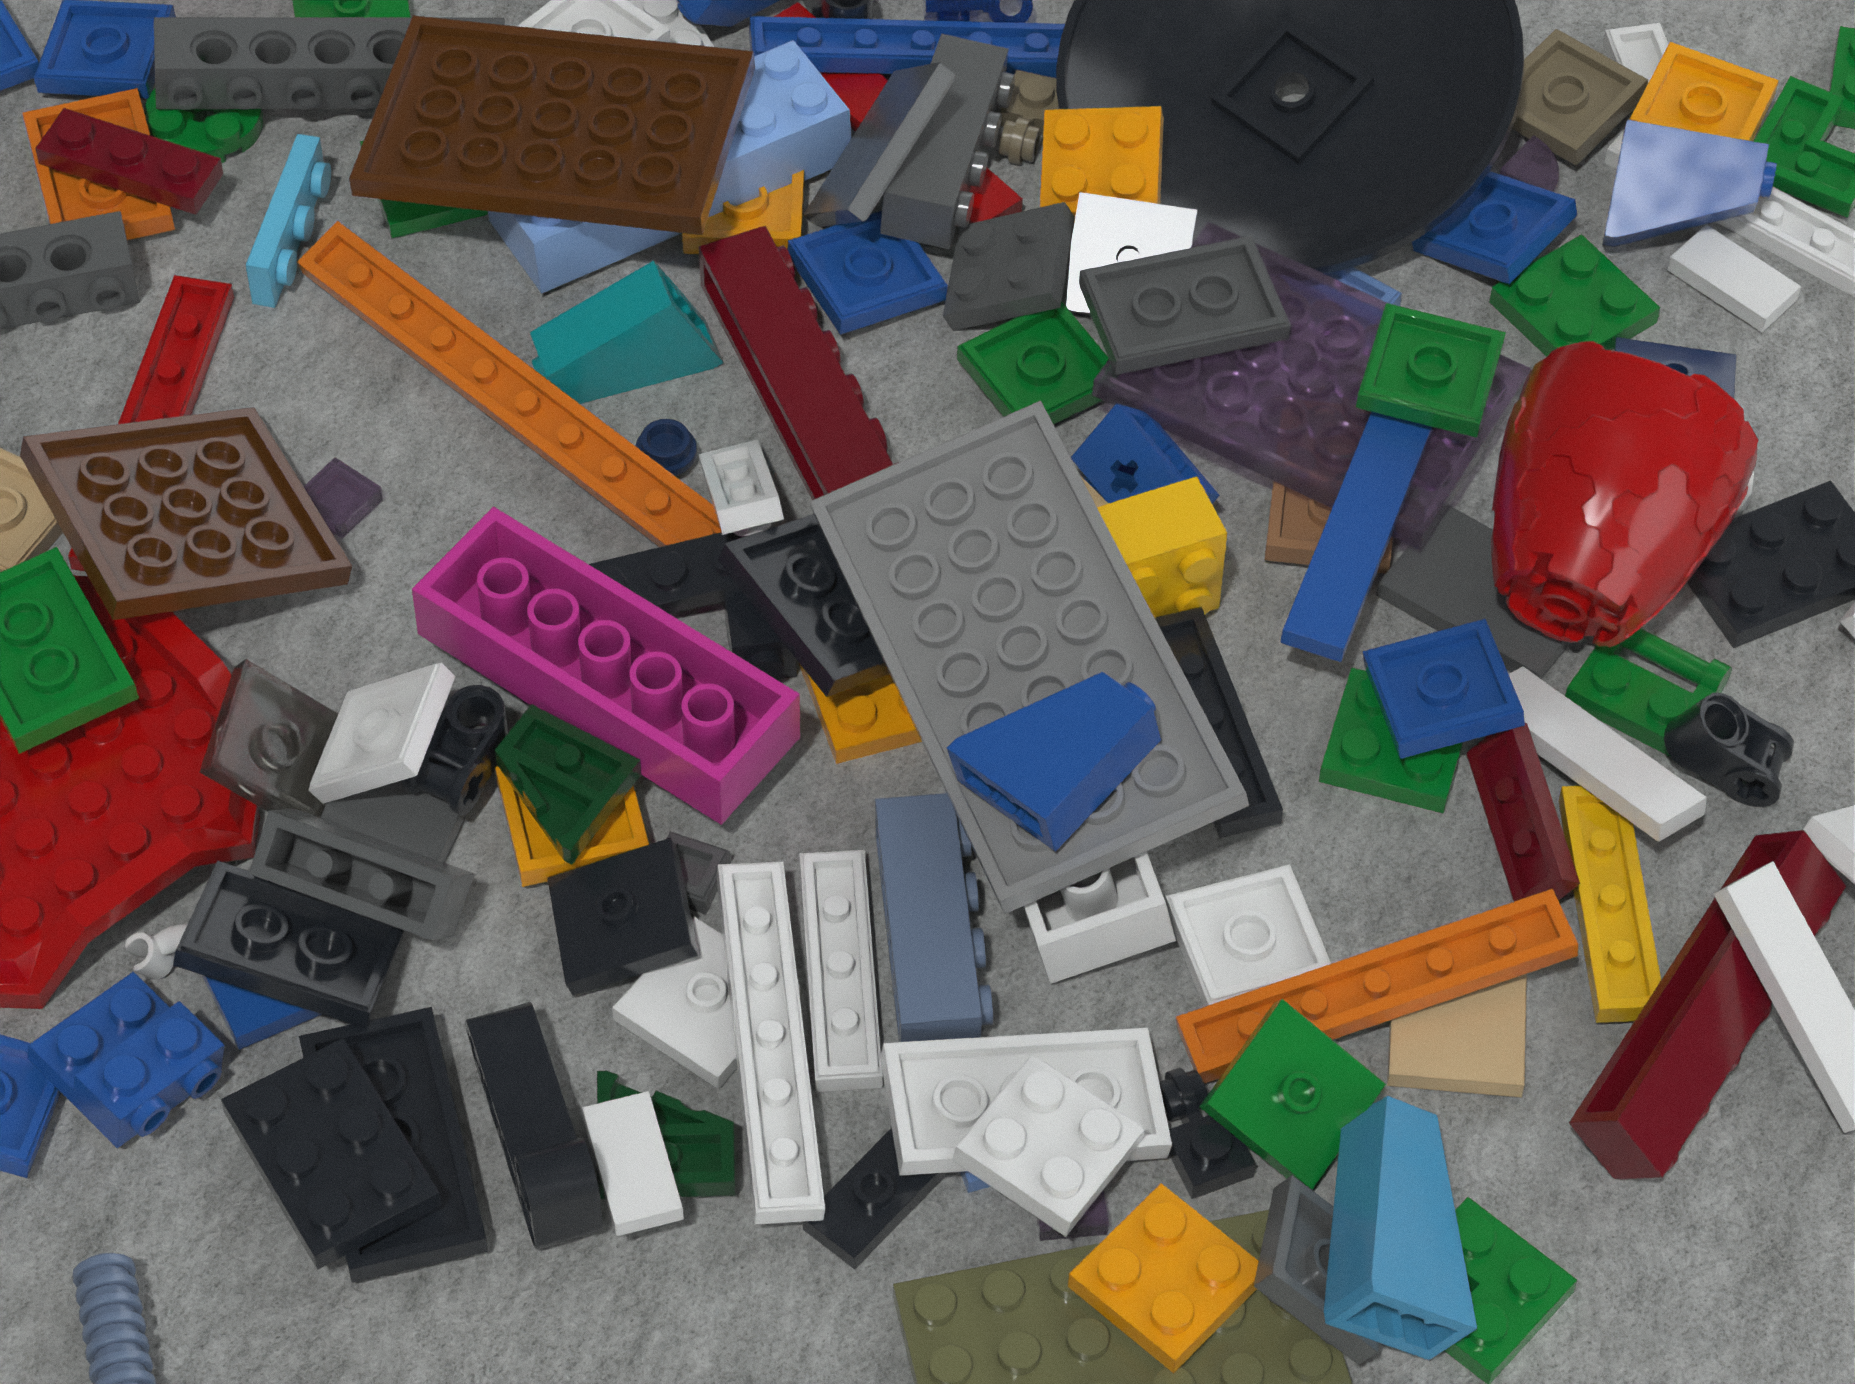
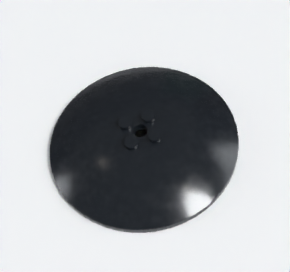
(1379, 151)

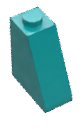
(625, 339)

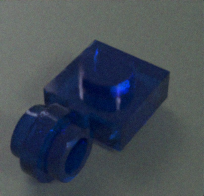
(962, 10)

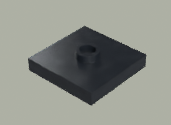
(622, 916)

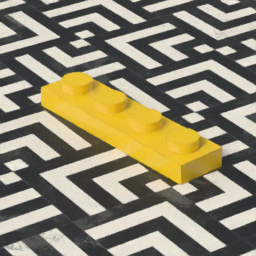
(1610, 906)

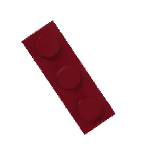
(129, 161)
(1522, 814)

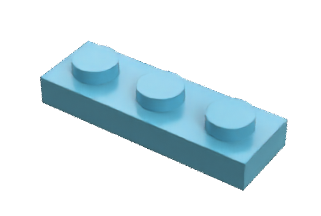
(287, 221)

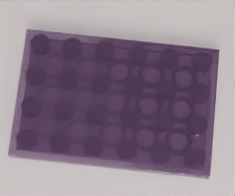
(1293, 401)

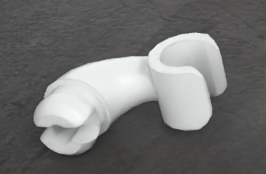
(158, 950)

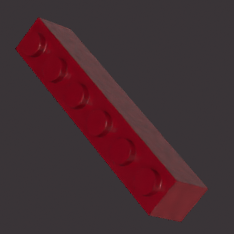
(791, 362)
(1694, 1024)

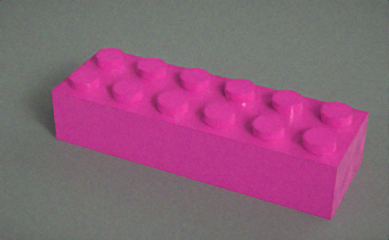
(607, 663)

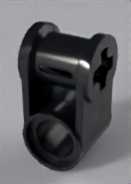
(1728, 745)
(462, 757)

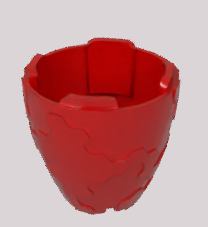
(1612, 490)

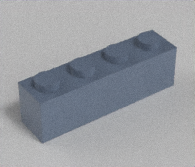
(928, 919)

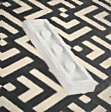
(1605, 761)
(840, 971)
(1797, 982)

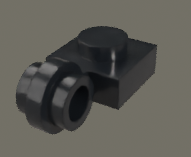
(1201, 1147)

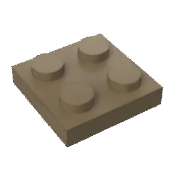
(1574, 96)

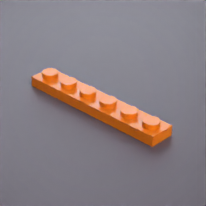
(1390, 979)

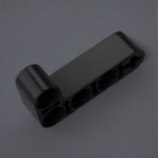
(534, 1127)

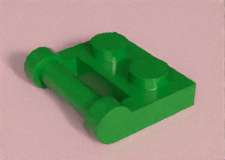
(1636, 698)

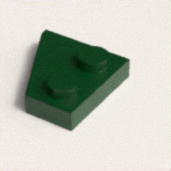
(565, 777)
(696, 1141)

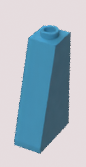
(1396, 1235)

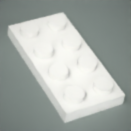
(947, 1084)

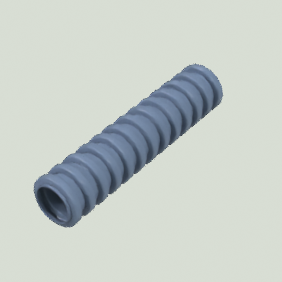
(112, 1320)

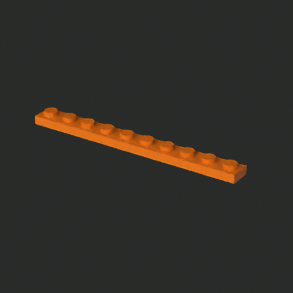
(508, 390)

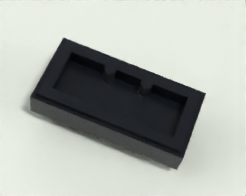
(869, 1203)

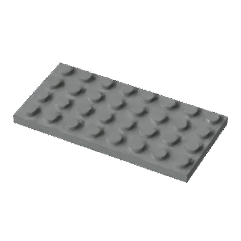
(997, 591)

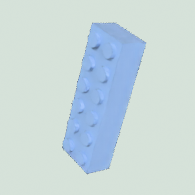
(785, 127)

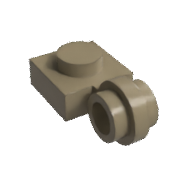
(1025, 116)

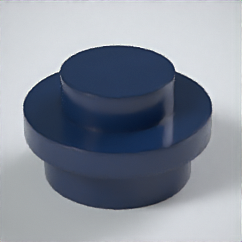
(669, 445)

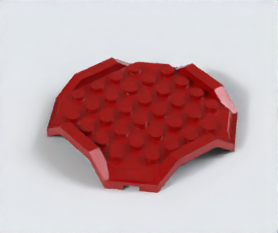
(113, 806)

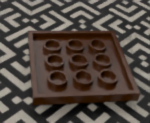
(184, 512)

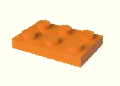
(75, 197)

